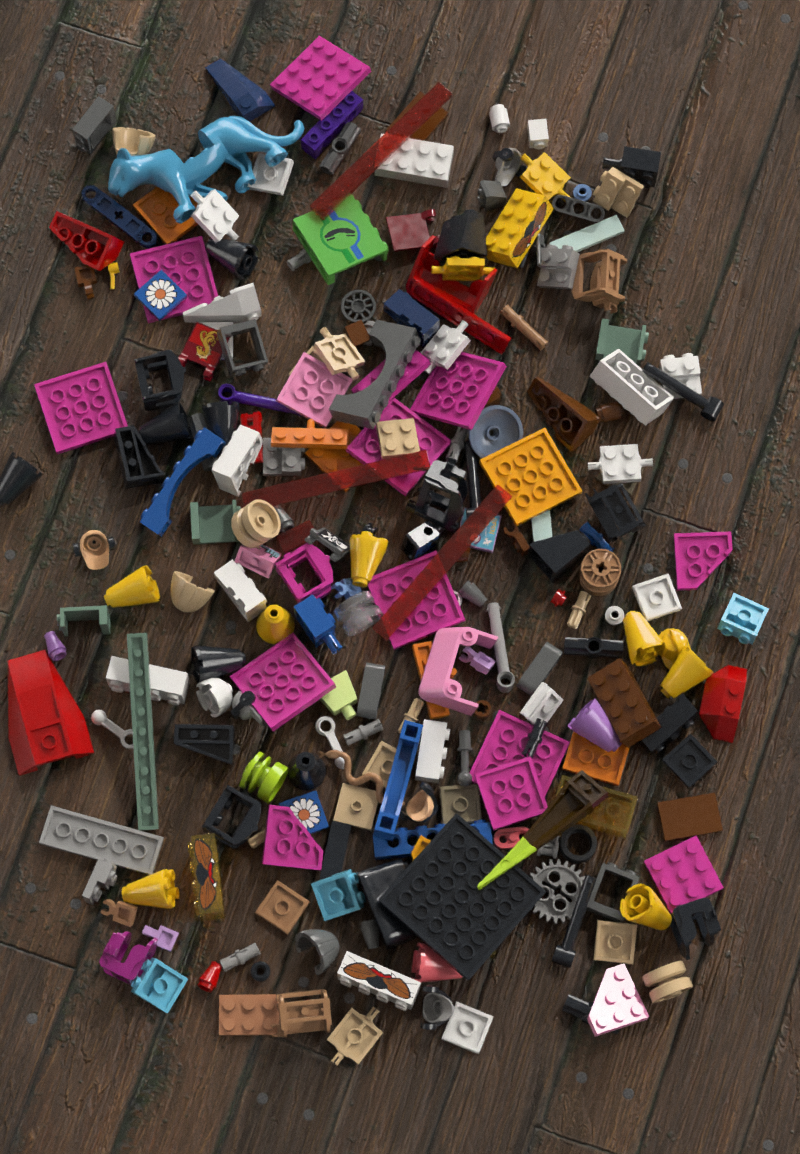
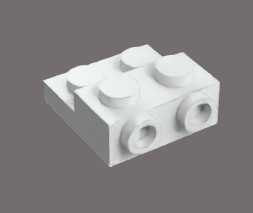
(683, 369)

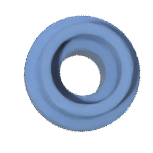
(584, 197)

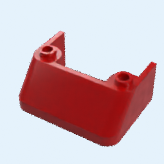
(467, 297)

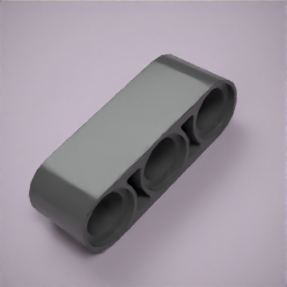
(588, 207)
(539, 668)
(370, 690)

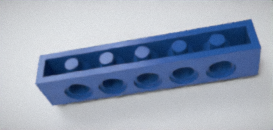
(384, 851)

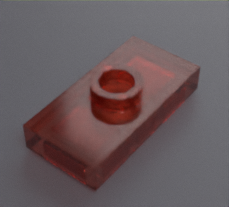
(294, 537)

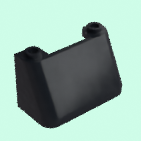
(375, 883)

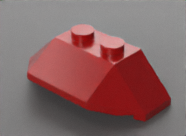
(723, 702)

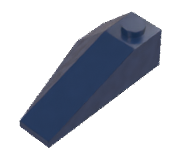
(241, 93)

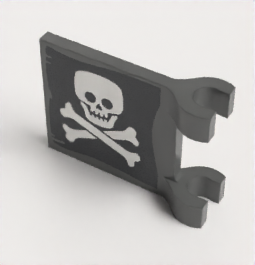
(331, 541)

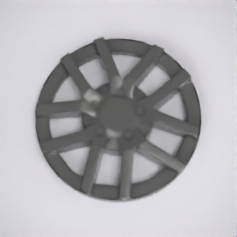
(358, 306)

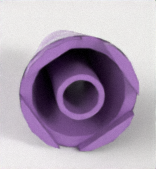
(595, 726)

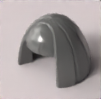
(325, 943)

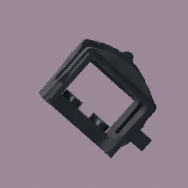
(176, 372)
(453, 504)
(619, 511)
(247, 825)
(684, 928)

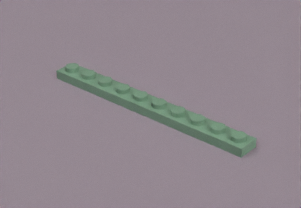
(142, 731)

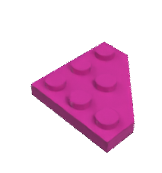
(699, 556)
(289, 842)

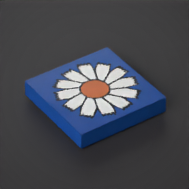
(160, 295)
(308, 811)

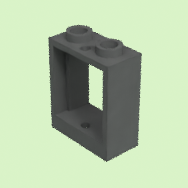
(94, 125)
(236, 329)
(603, 910)

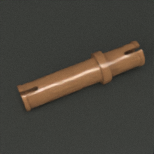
(518, 322)

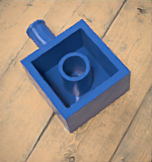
(317, 623)

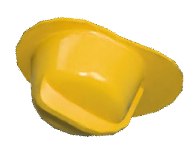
(675, 642)

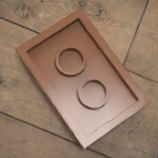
(248, 1015)

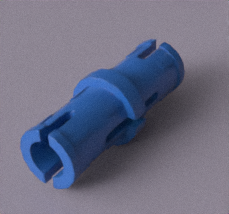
(596, 538)

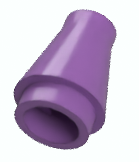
(55, 647)

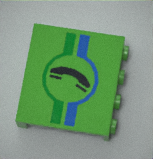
(340, 239)

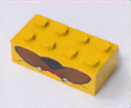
(517, 227)

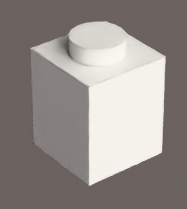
(537, 133)

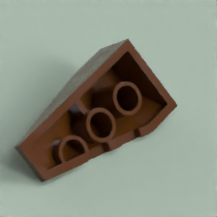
(567, 416)

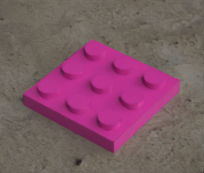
(511, 793)
(683, 874)

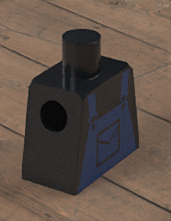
(421, 540)

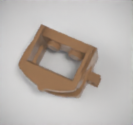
(604, 279)
(303, 1015)

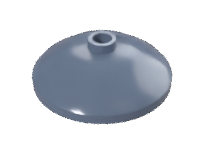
(506, 429)

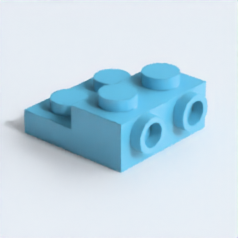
(742, 619)
(338, 894)
(158, 984)

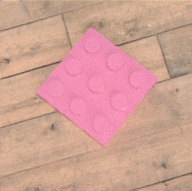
(313, 389)

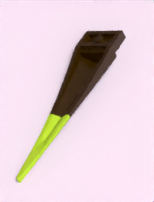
(570, 806)

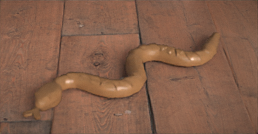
(334, 754)

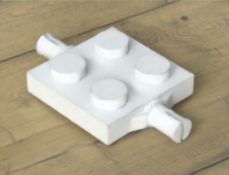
(214, 215)
(445, 346)
(620, 464)

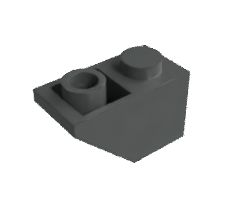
(491, 195)

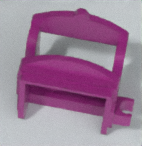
(115, 952)

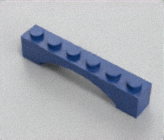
(158, 514)
(398, 780)

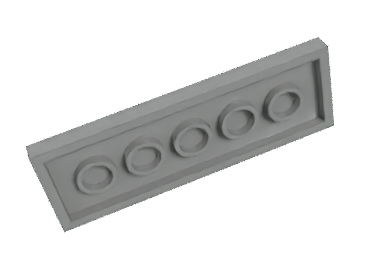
(101, 840)

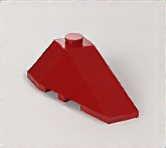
(88, 243)

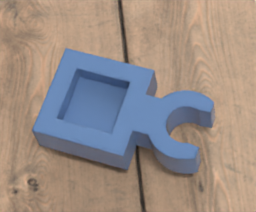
(346, 588)

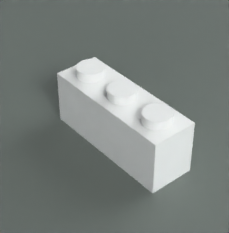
(432, 751)

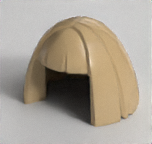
(135, 141)
(186, 595)

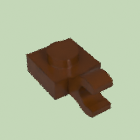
(86, 277)
(519, 544)

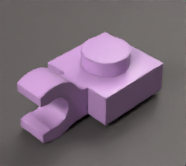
(479, 660)
(165, 936)

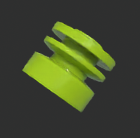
(264, 777)

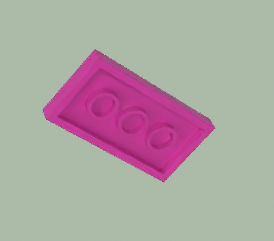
(413, 369)

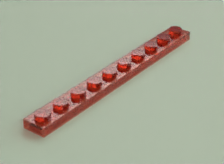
(380, 151)
(340, 479)
(442, 562)

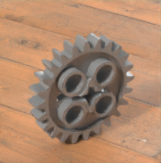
(567, 876)

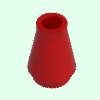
(210, 977)

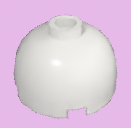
(215, 695)

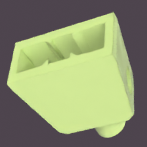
(342, 697)

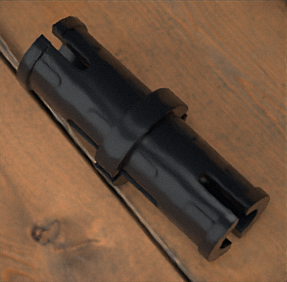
(534, 738)

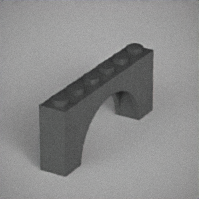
(367, 405)

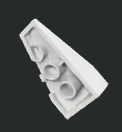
(237, 307)

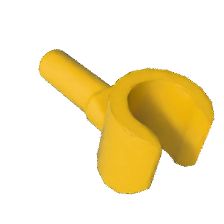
(113, 268)

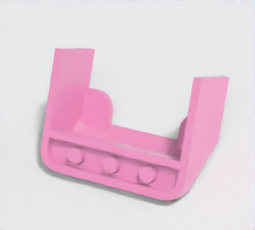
(436, 681)

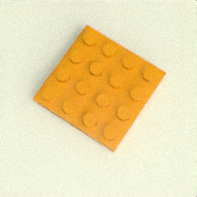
(532, 475)

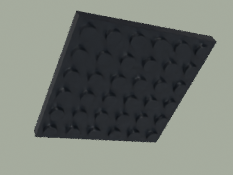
(442, 902)

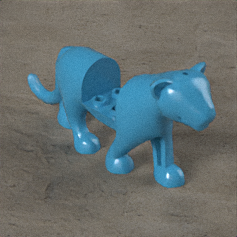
(223, 142)

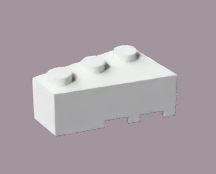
(236, 458)
(241, 590)

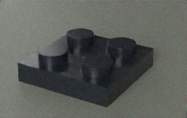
(689, 761)

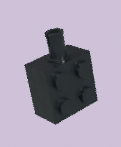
(638, 164)

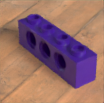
(325, 131)

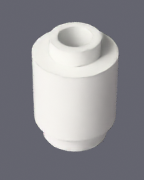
(499, 118)

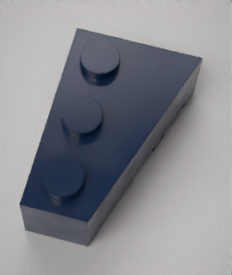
(410, 313)

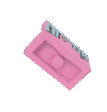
(258, 559)

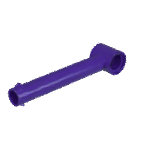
(251, 399)

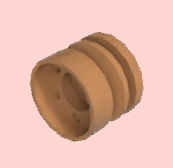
(594, 581)

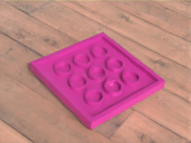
(320, 78)
(185, 264)
(460, 392)
(81, 407)
(367, 448)
(435, 612)
(284, 681)
(506, 743)

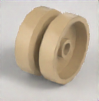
(255, 523)
(668, 984)

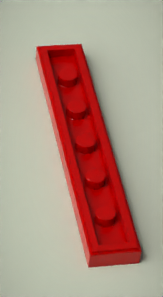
(456, 313)

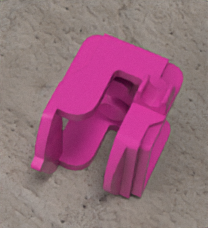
(319, 563)

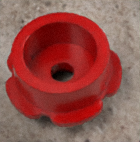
(558, 598)

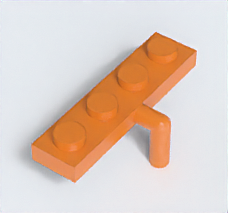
(309, 437)
(421, 653)

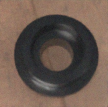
(258, 965)

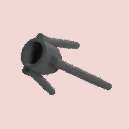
(536, 248)

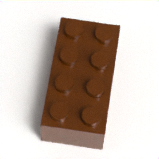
(624, 702)

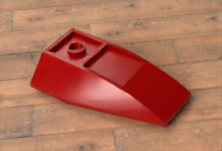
(42, 715)

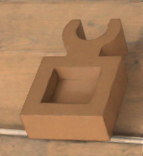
(122, 911)

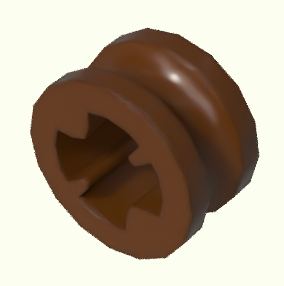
(487, 712)

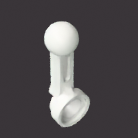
(99, 718)
(339, 762)

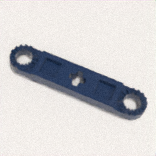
(129, 224)

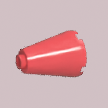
(430, 966)

